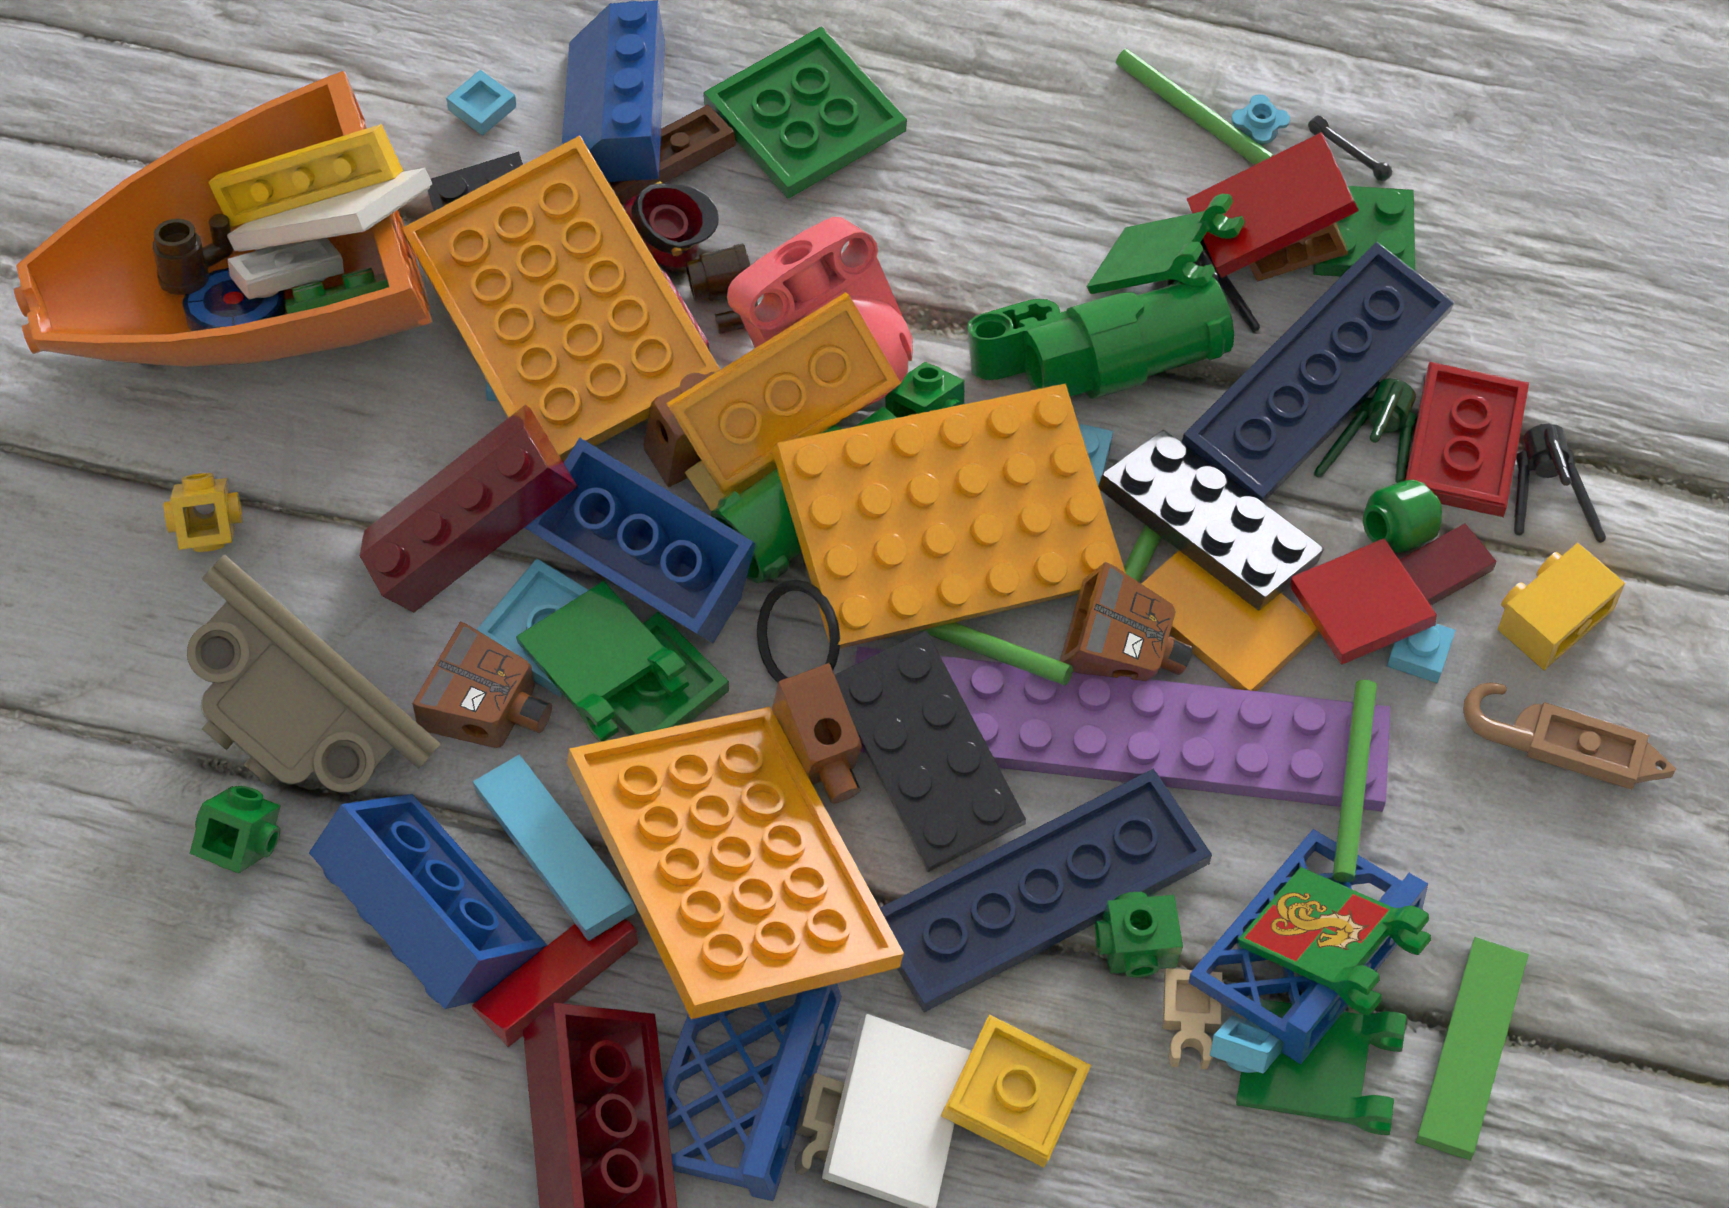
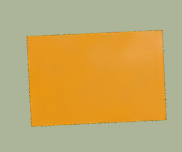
(1226, 630)

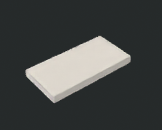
(332, 216)

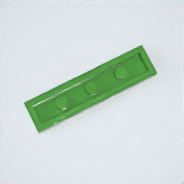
(1472, 1049)

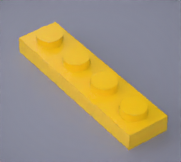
(306, 175)

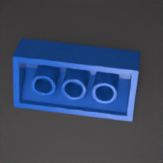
(618, 90)
(648, 541)
(425, 898)

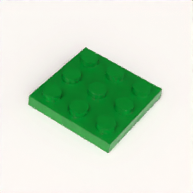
(805, 112)

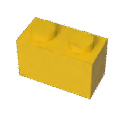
(1559, 605)

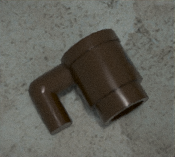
(180, 255)
(712, 276)

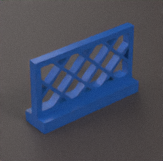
(1318, 1006)
(778, 1113)

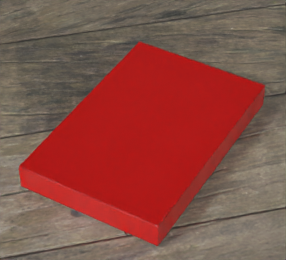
(1279, 202)
(1467, 437)

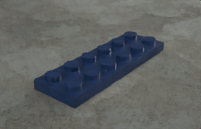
(1318, 372)
(1041, 888)

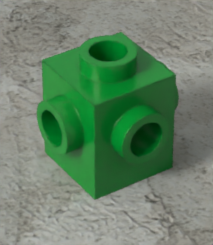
(925, 390)
(236, 829)
(1139, 934)

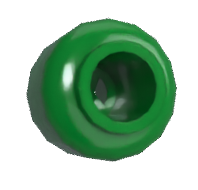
(1403, 515)

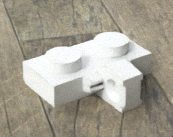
(284, 267)

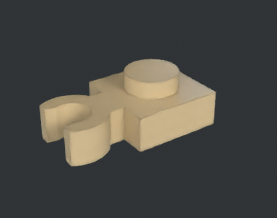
(1190, 1013)

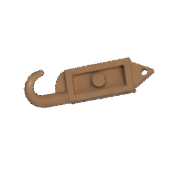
(1571, 740)

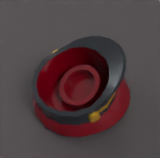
(672, 221)

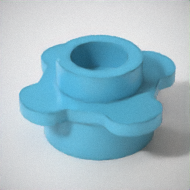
(1264, 129)

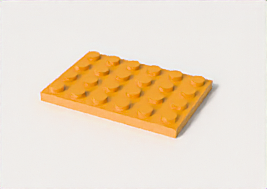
(559, 298)
(947, 513)
(733, 861)

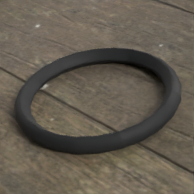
(762, 623)

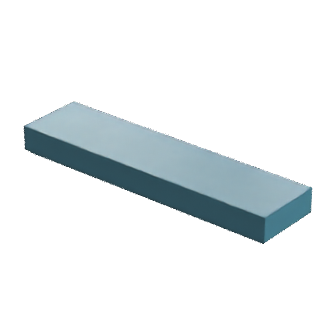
(554, 847)

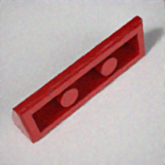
(552, 978)

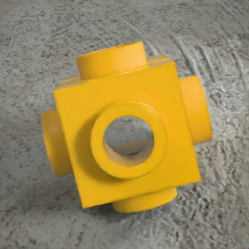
(200, 530)

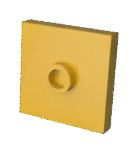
(1016, 1091)

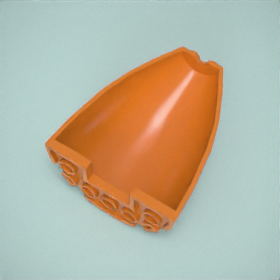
(97, 282)

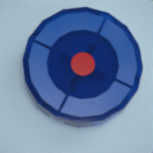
(225, 305)

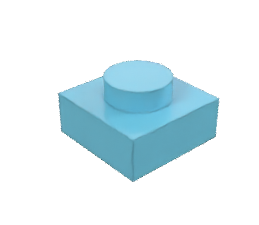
(481, 102)
(1423, 652)
(1245, 1046)

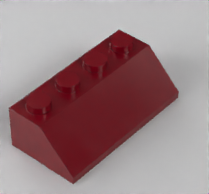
(465, 512)
(598, 1109)

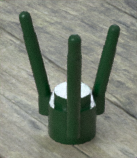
(1387, 412)

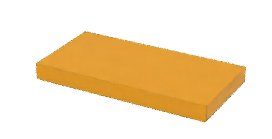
(783, 391)

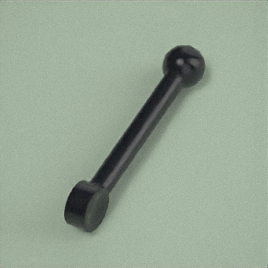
(1381, 171)

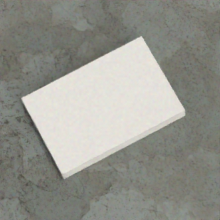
(889, 1113)

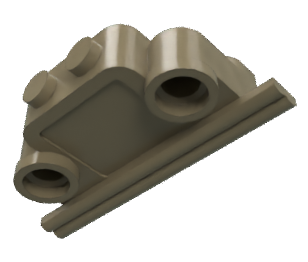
(291, 695)

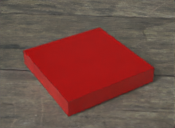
(1363, 601)

